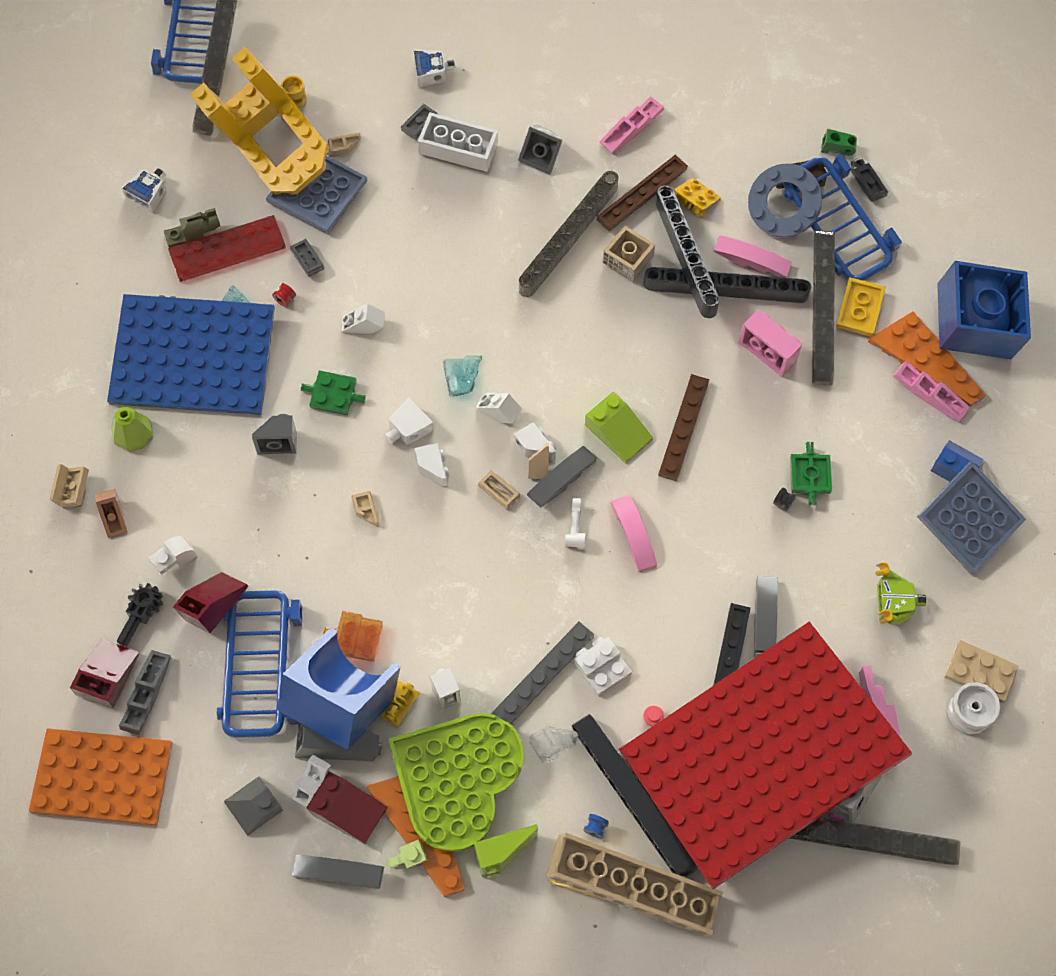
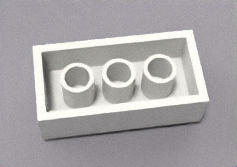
(458, 142)

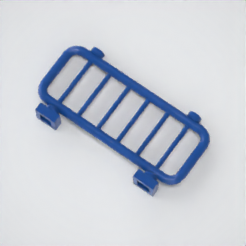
(159, 62)
(888, 243)
(294, 613)

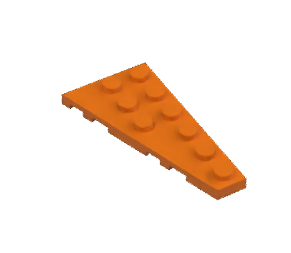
(915, 343)
(440, 864)

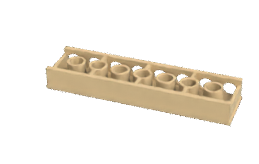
(633, 884)

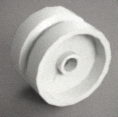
(973, 708)

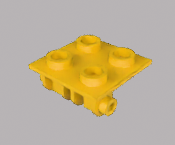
(696, 196)
(403, 701)

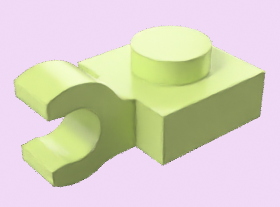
(411, 855)

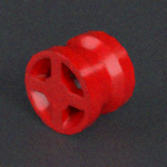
(284, 294)

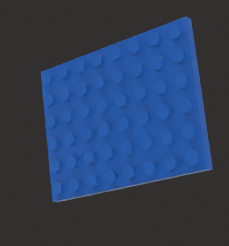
(191, 354)

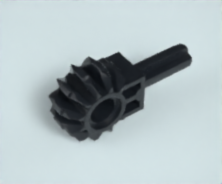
(138, 611)

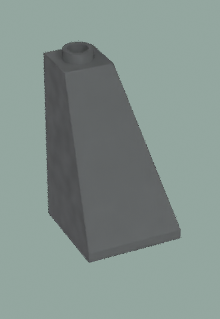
(311, 743)

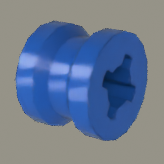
(596, 826)

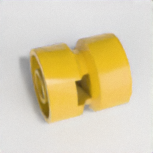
(295, 89)

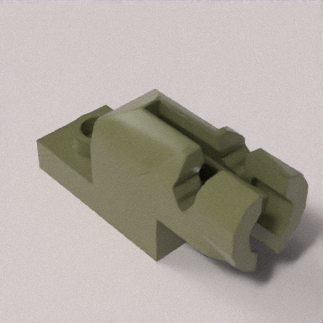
(192, 228)

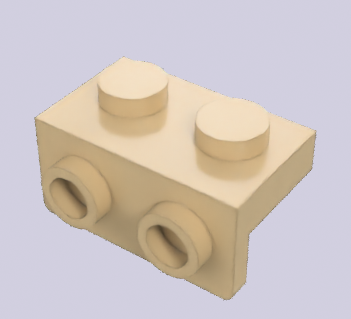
(69, 486)

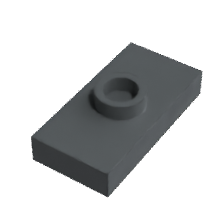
(307, 257)

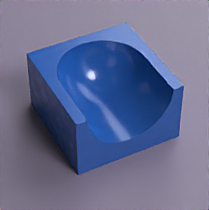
(983, 310)
(333, 694)

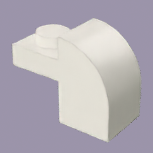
(174, 552)
(310, 781)

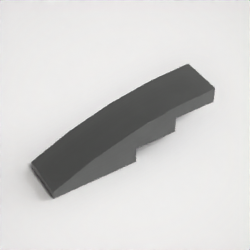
(561, 476)
(765, 613)
(145, 692)
(338, 871)

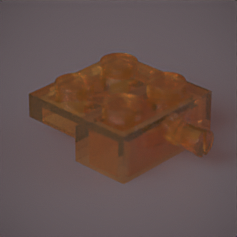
(358, 636)

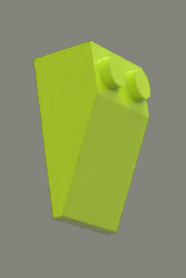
(618, 427)
(499, 851)

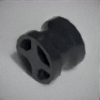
(784, 499)

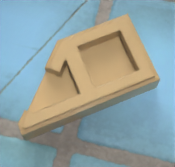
(343, 144)
(539, 463)
(365, 507)

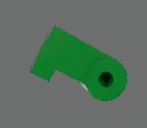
(839, 142)

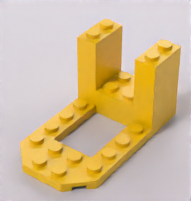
(254, 109)

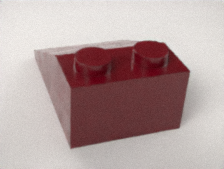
(346, 807)

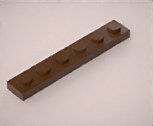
(641, 192)
(683, 427)

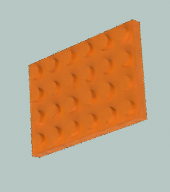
(101, 777)

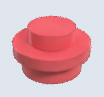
(653, 715)

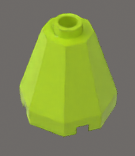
(130, 429)

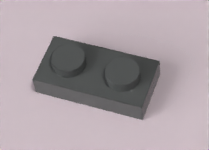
(415, 124)

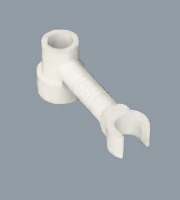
(576, 539)

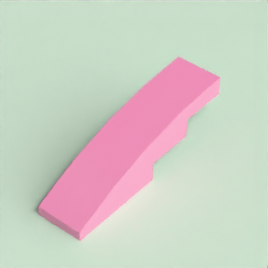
(632, 125)
(753, 256)
(931, 392)
(877, 696)

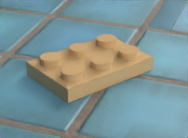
(976, 665)

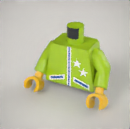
(896, 597)

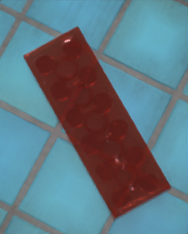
(226, 248)

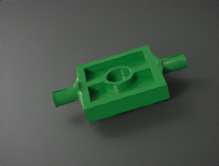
(333, 392)
(811, 473)

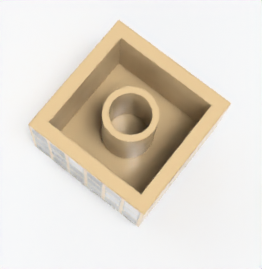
(628, 253)

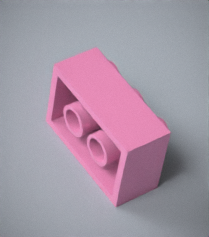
(770, 343)

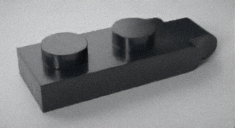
(868, 179)

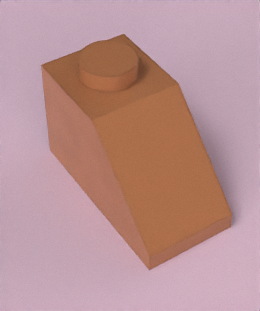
(111, 513)

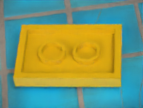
(860, 307)

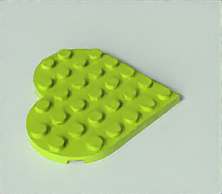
(454, 774)

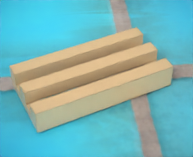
(510, 500)

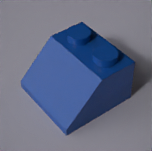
(953, 460)

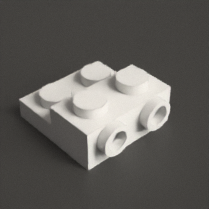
(602, 665)

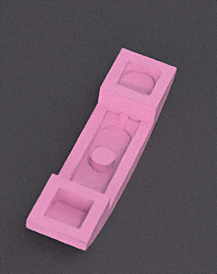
(635, 533)

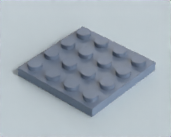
(324, 198)
(971, 518)

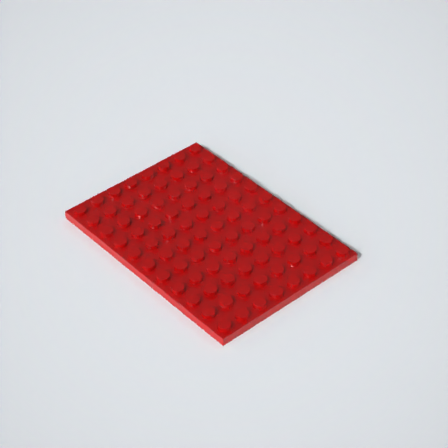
(763, 754)

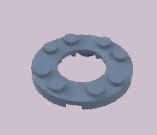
(806, 214)

